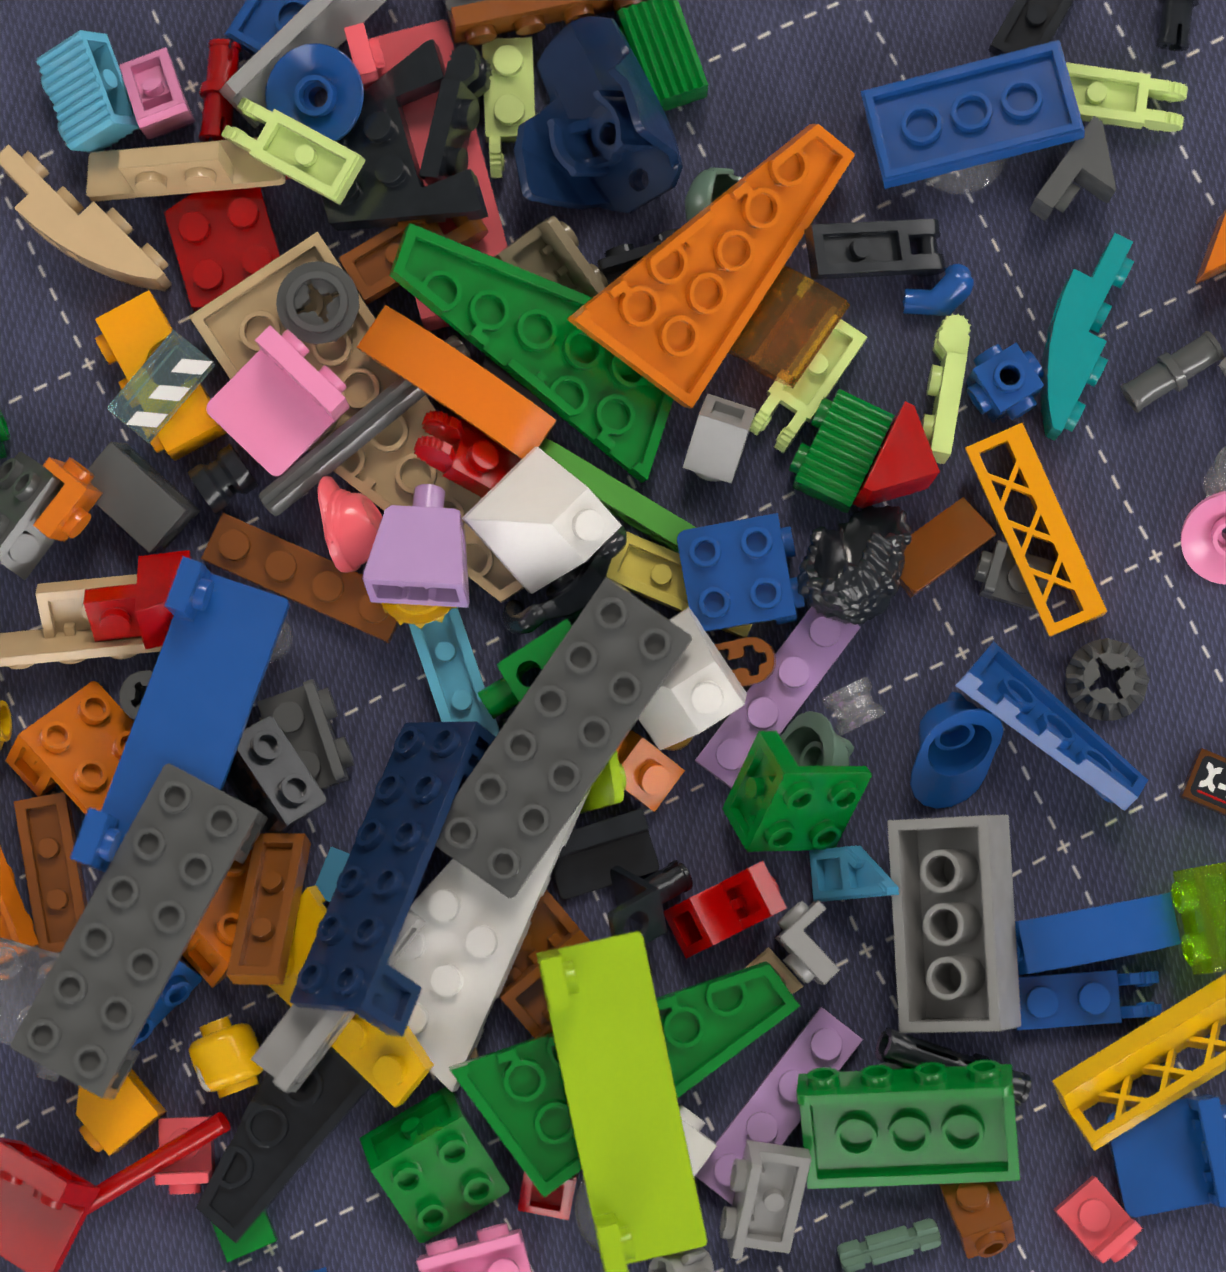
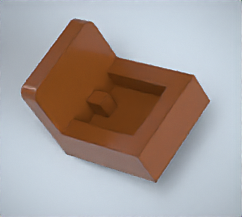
(979, 1217)

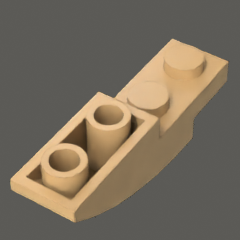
(91, 237)

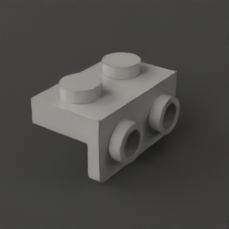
(804, 956)
(766, 1198)

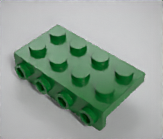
(909, 1125)

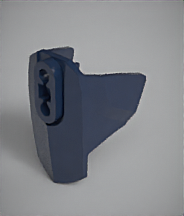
(597, 127)

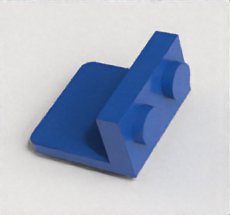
(739, 572)
(1173, 1158)

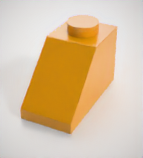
(117, 1121)

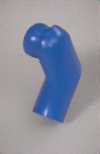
(944, 297)

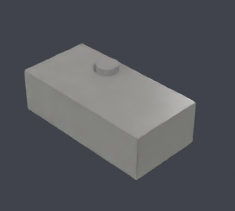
(954, 924)

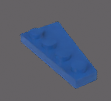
(1043, 719)

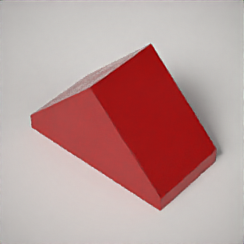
(901, 463)

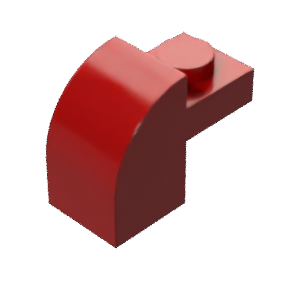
(137, 607)
(725, 909)

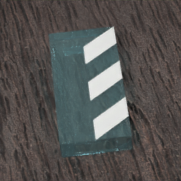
(161, 386)

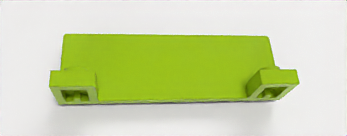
(622, 1100)

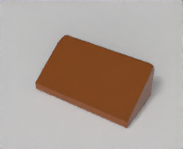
(943, 545)

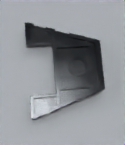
(389, 180)

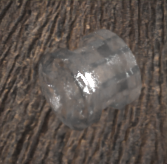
(853, 706)

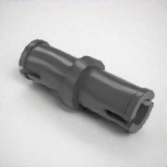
(1172, 371)

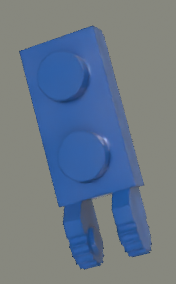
(1081, 999)

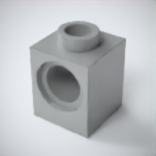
(719, 439)

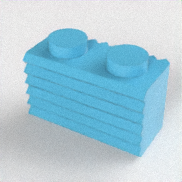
(87, 92)

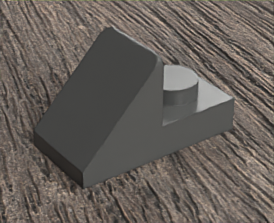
(1084, 164)

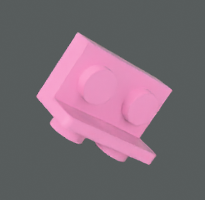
(493, 1252)

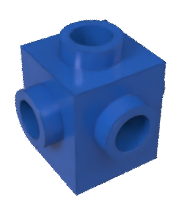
(995, 397)

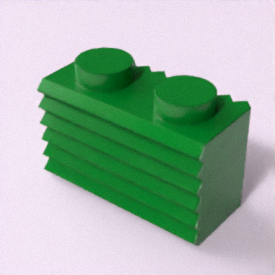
(664, 51)
(841, 450)

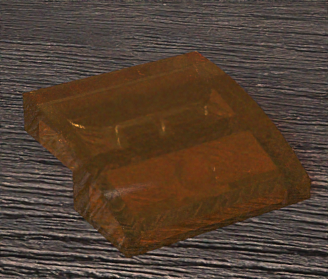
(789, 327)

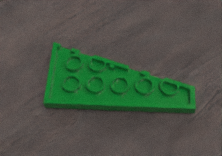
(526, 332)
(702, 1028)

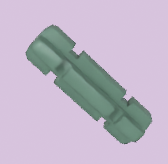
(889, 1245)

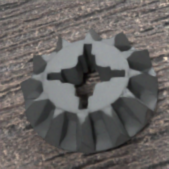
(294, 296)
(1102, 703)

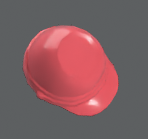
(348, 524)

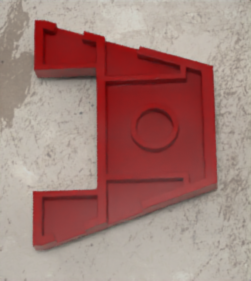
(220, 240)

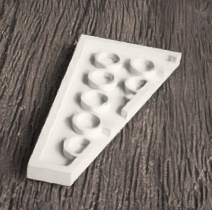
(467, 954)

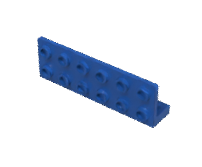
(193, 699)

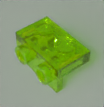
(1201, 900)

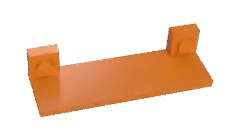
(80, 751)

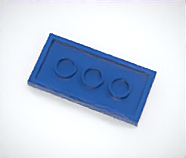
(972, 114)

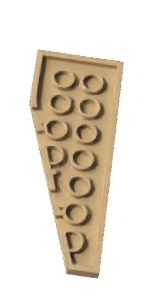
(384, 466)

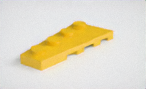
(387, 1062)

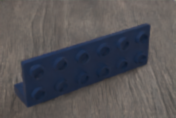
(382, 874)

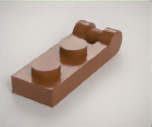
(372, 260)

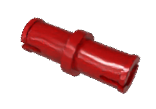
(216, 109)

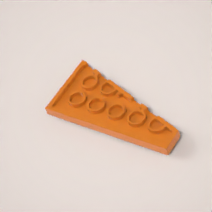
(699, 287)

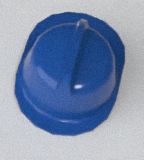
(954, 751)

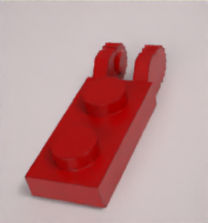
(462, 454)

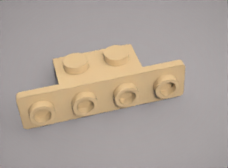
(175, 171)
(66, 628)

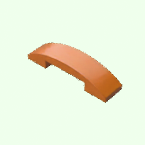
(456, 382)

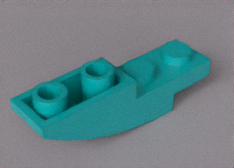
(1070, 350)

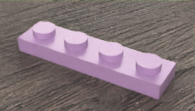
(774, 702)
(773, 1107)

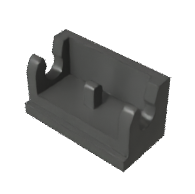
(140, 497)

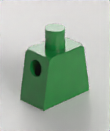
(509, 690)

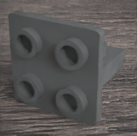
(24, 496)

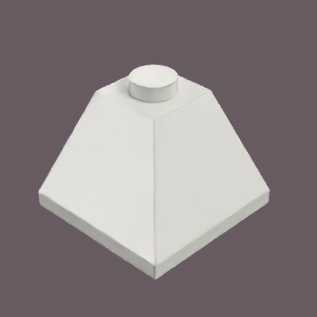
(541, 521)
(695, 692)

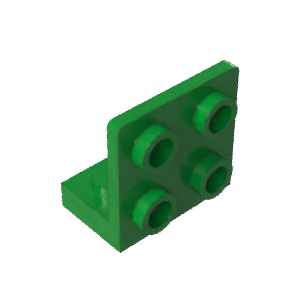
(791, 805)
(433, 1165)

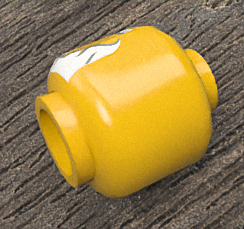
(225, 1056)

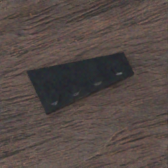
(277, 1140)

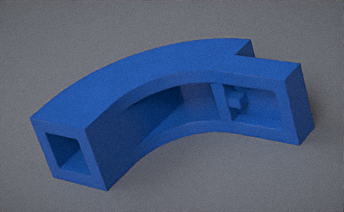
(1096, 933)

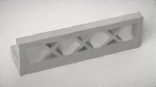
(315, 23)
(308, 1033)

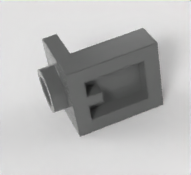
(1002, 577)

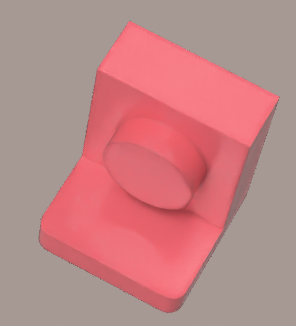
(191, 1171)
(1099, 1221)

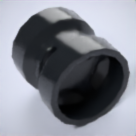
(222, 478)

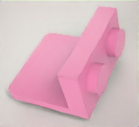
(279, 402)

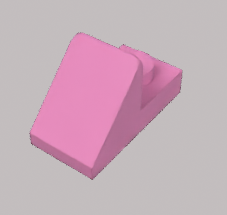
(156, 94)

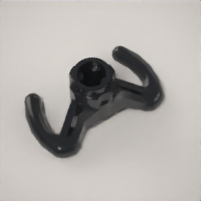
(568, 593)

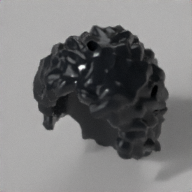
(858, 567)

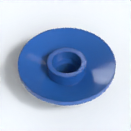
(305, 72)

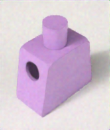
(419, 554)

